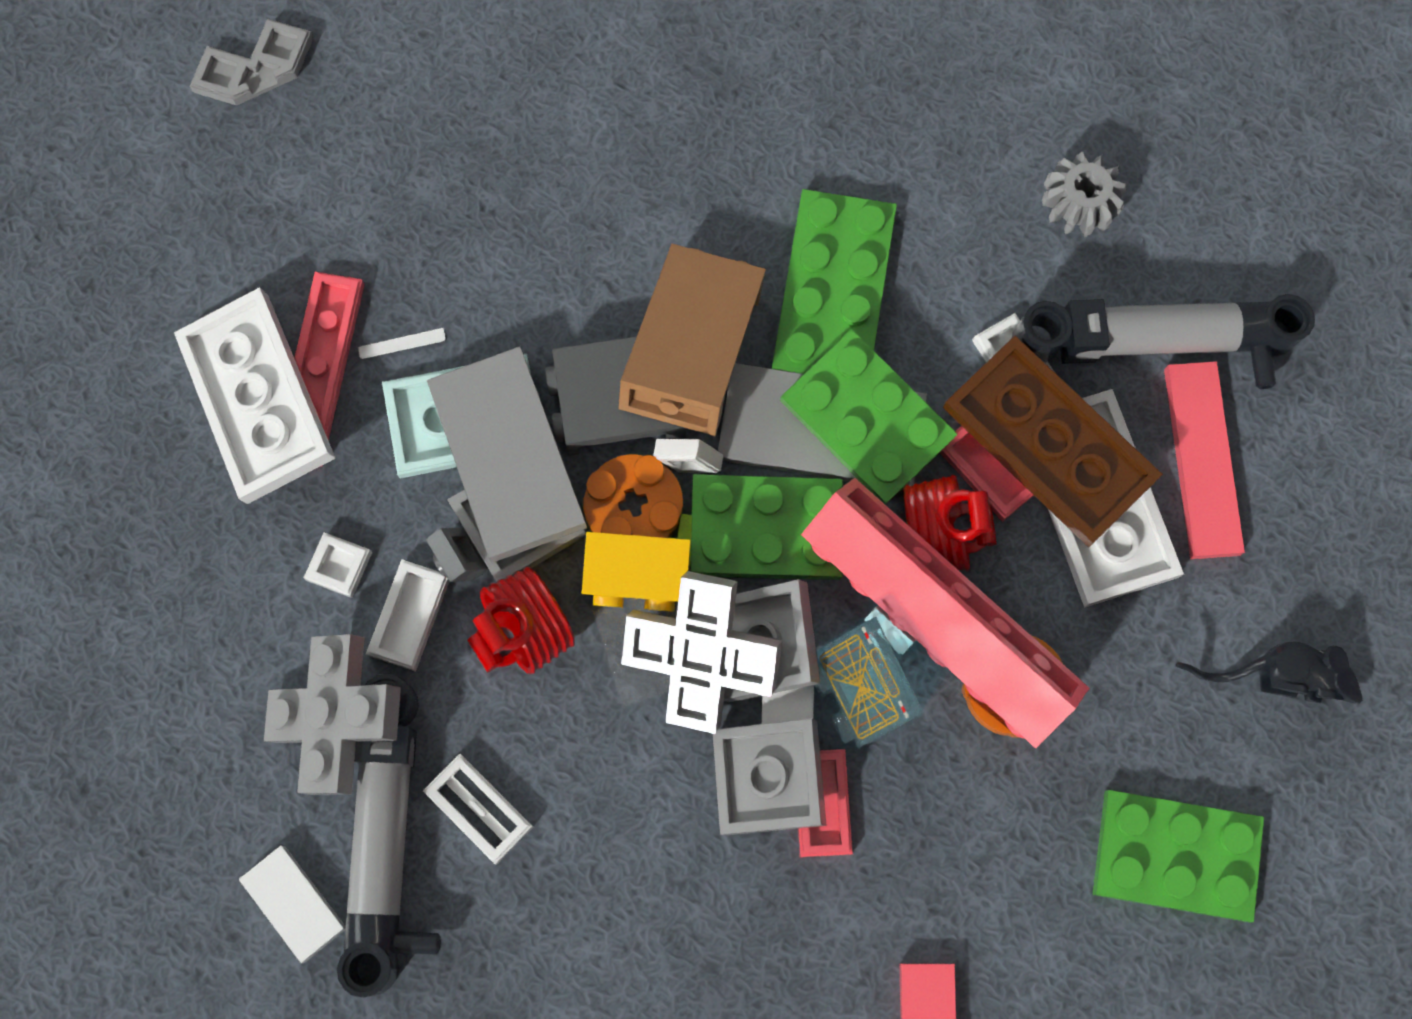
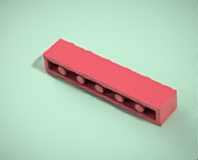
(945, 613)

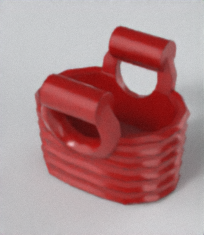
(932, 513)
(532, 615)

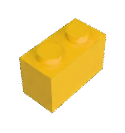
(634, 568)

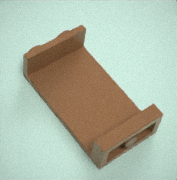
(690, 339)

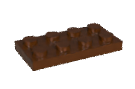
(1052, 441)

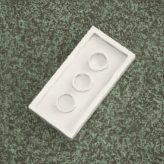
(254, 396)
(1133, 550)

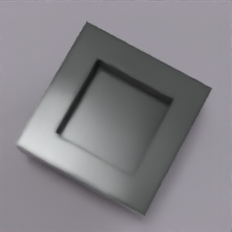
(456, 555)

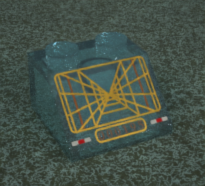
(866, 686)

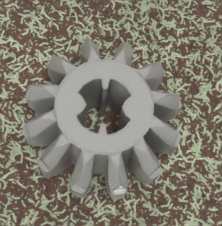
(1074, 183)

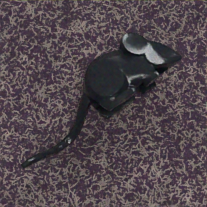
(1296, 670)

